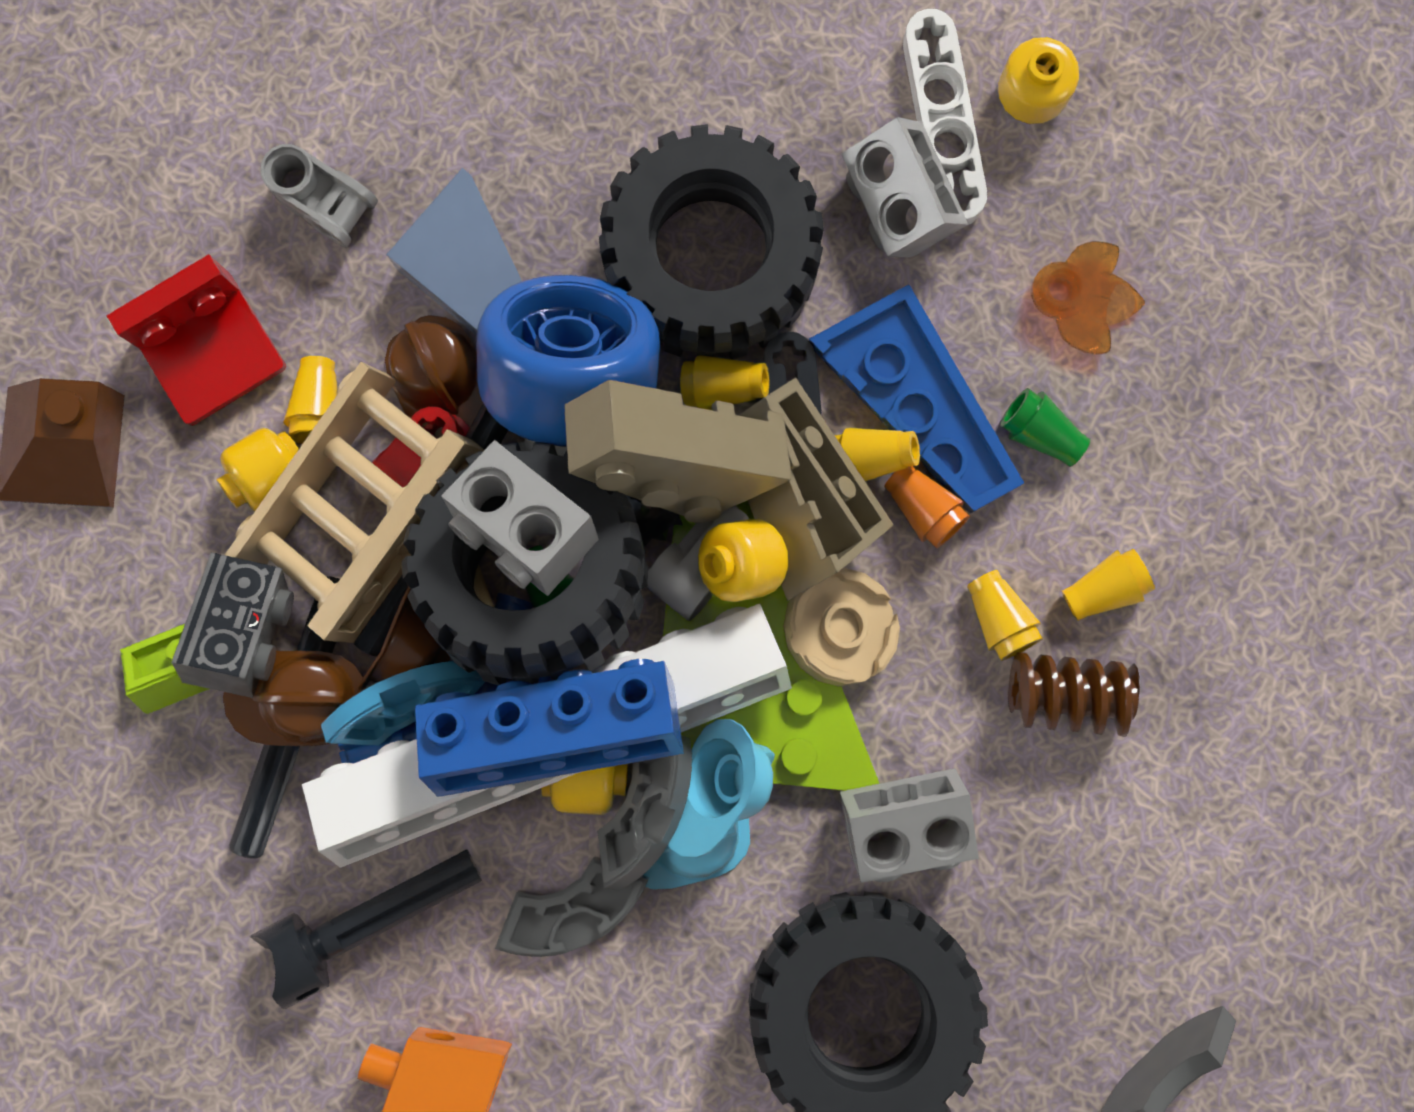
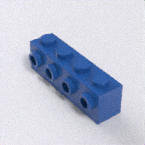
(548, 728)

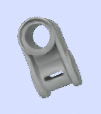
(325, 196)

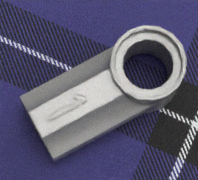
(676, 572)

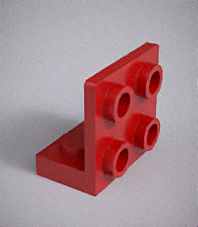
(199, 339)

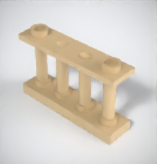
(376, 558)

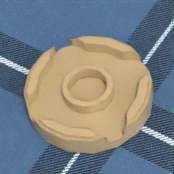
(842, 629)

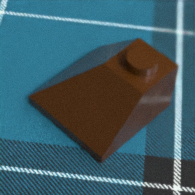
(61, 443)

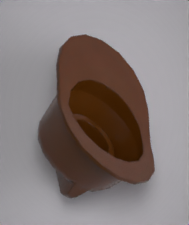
(434, 368)
(405, 647)
(294, 699)

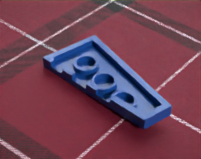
(912, 384)

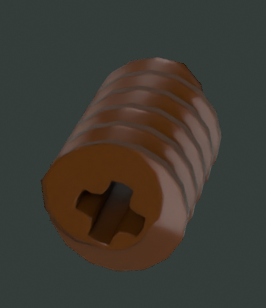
(1074, 692)

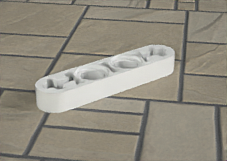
(954, 116)

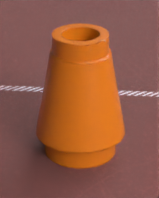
(927, 506)

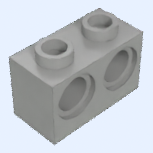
(914, 180)
(529, 510)
(907, 811)

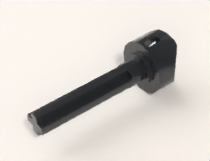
(303, 954)

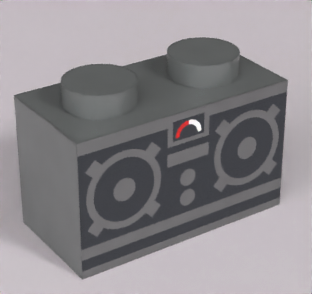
(233, 625)

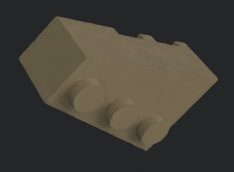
(672, 452)
(827, 506)

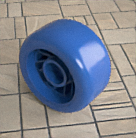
(556, 342)

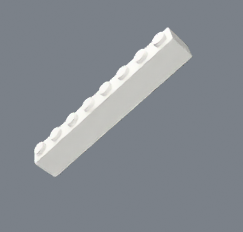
(384, 803)

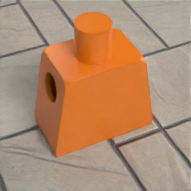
(437, 1072)

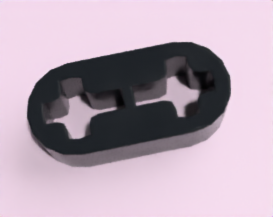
(805, 370)

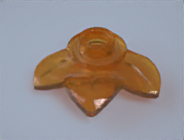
(1094, 296)

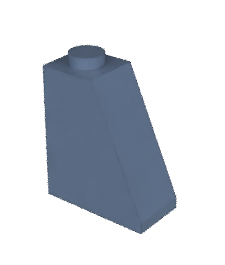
(456, 253)

